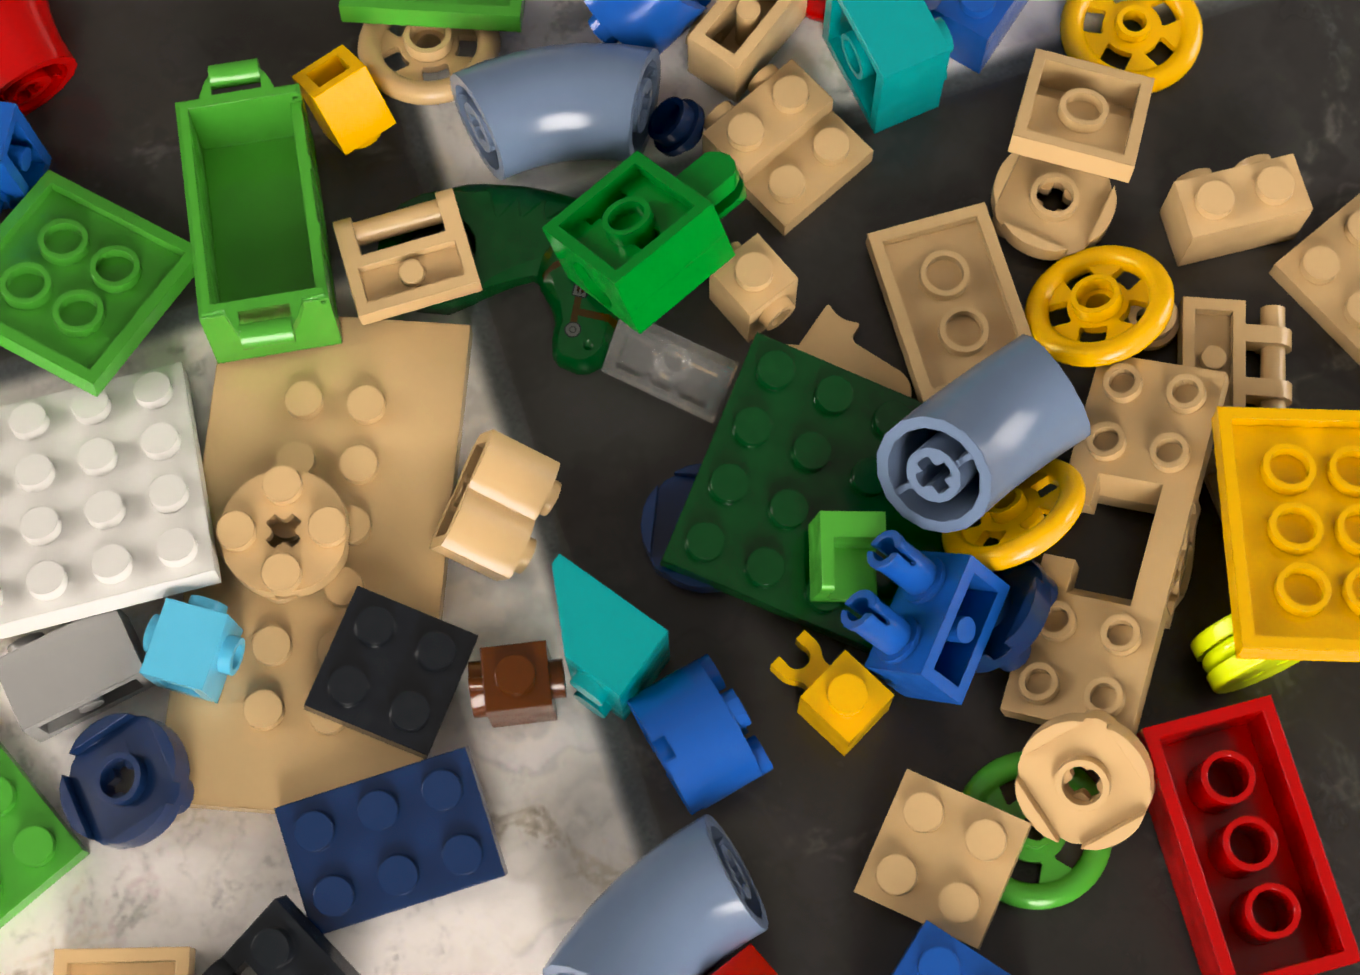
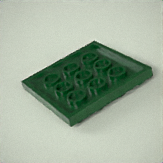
(786, 447)

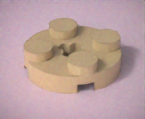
(1047, 233)
(278, 497)
(1075, 816)

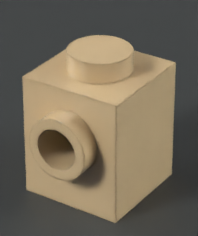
(754, 288)

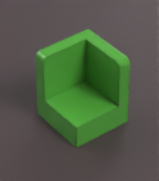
(840, 551)

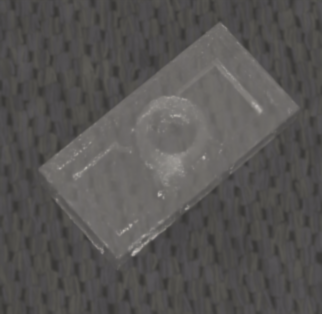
(671, 369)

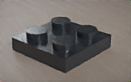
(391, 672)

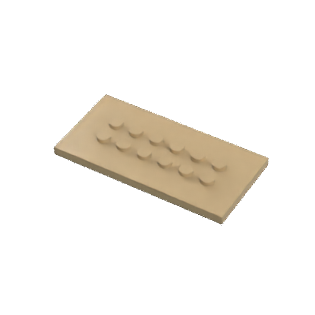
(386, 434)

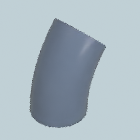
(558, 104)
(980, 437)
(668, 912)

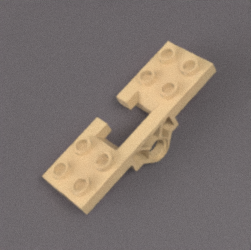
(1142, 456)

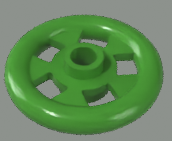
(1056, 881)

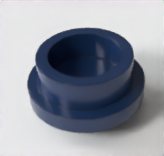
(676, 126)

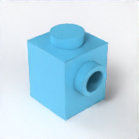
(192, 647)

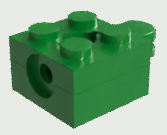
(648, 236)

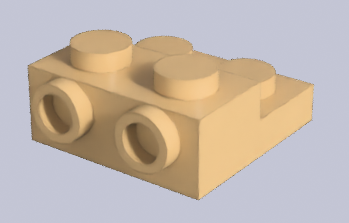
(1082, 115)
(786, 144)

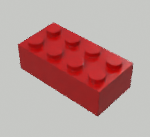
(1244, 845)

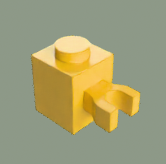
(344, 100)
(838, 698)

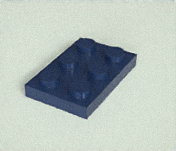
(391, 841)

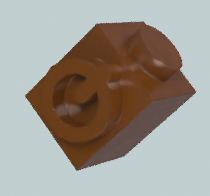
(516, 684)

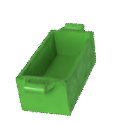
(256, 217)

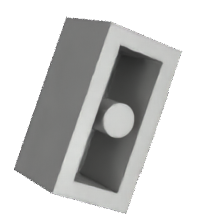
(72, 673)

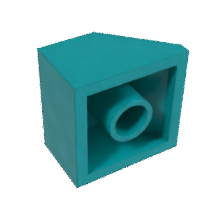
(889, 56)
(605, 641)

